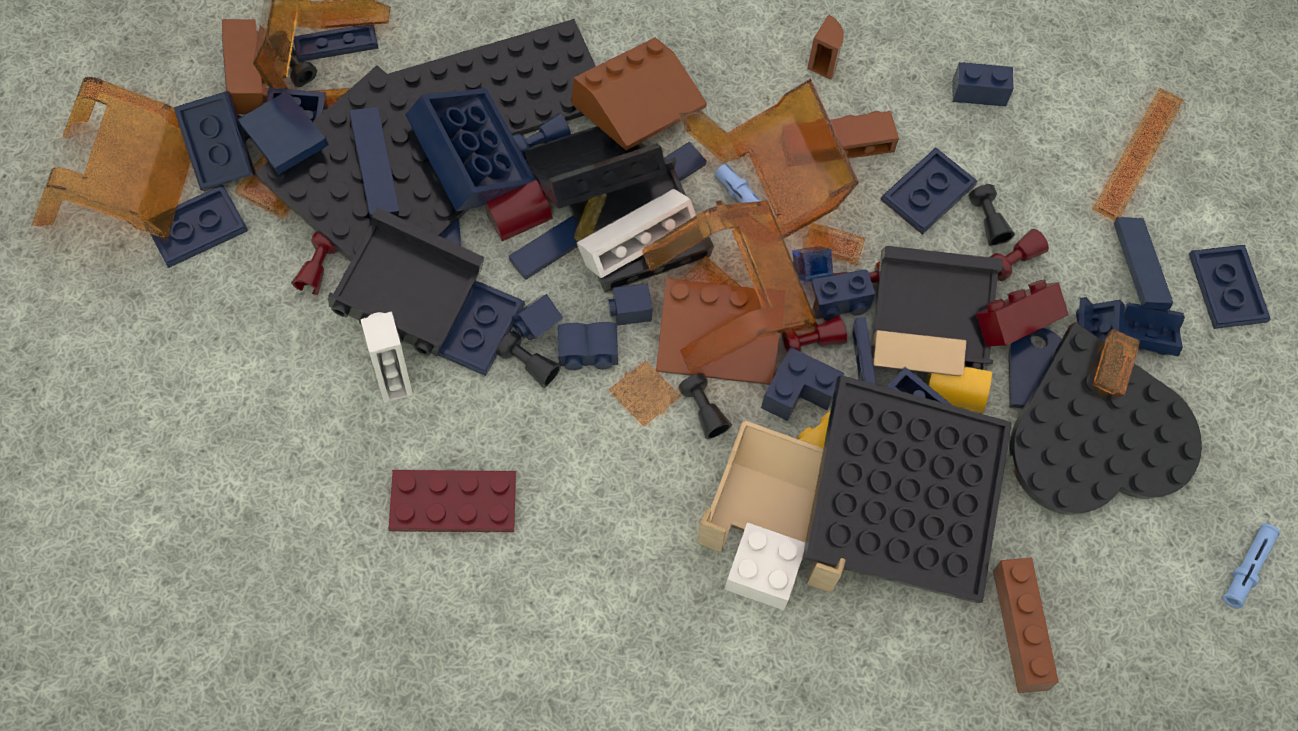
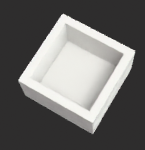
(765, 566)

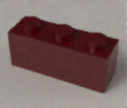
(1022, 313)

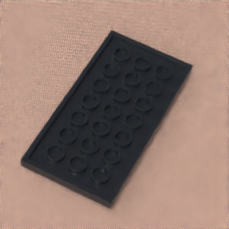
(524, 75)

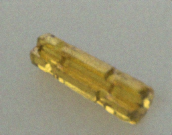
(589, 217)

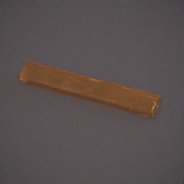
(1138, 154)

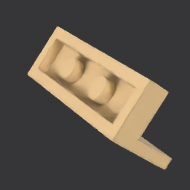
(919, 353)

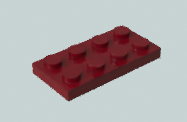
(452, 501)

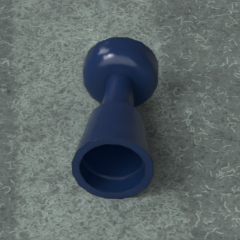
(551, 130)

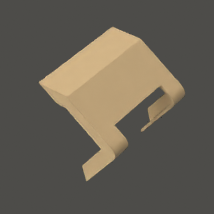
(770, 486)

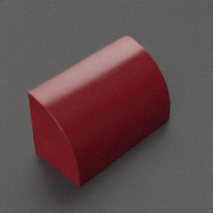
(518, 210)

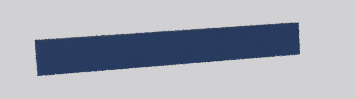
(560, 239)

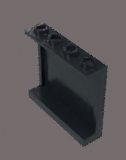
(590, 166)
(628, 199)
(410, 274)
(936, 296)

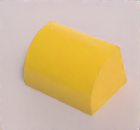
(964, 391)

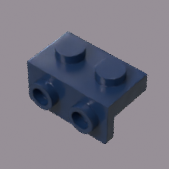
(842, 294)
(1101, 317)
(1154, 328)

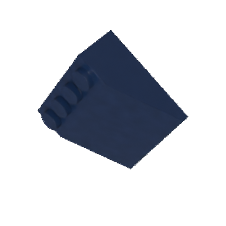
(468, 146)

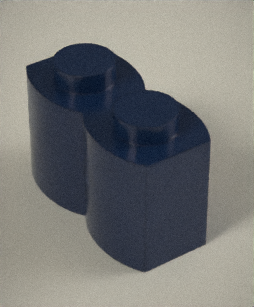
(588, 345)

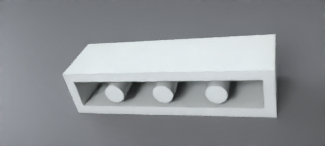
(627, 236)
(387, 356)

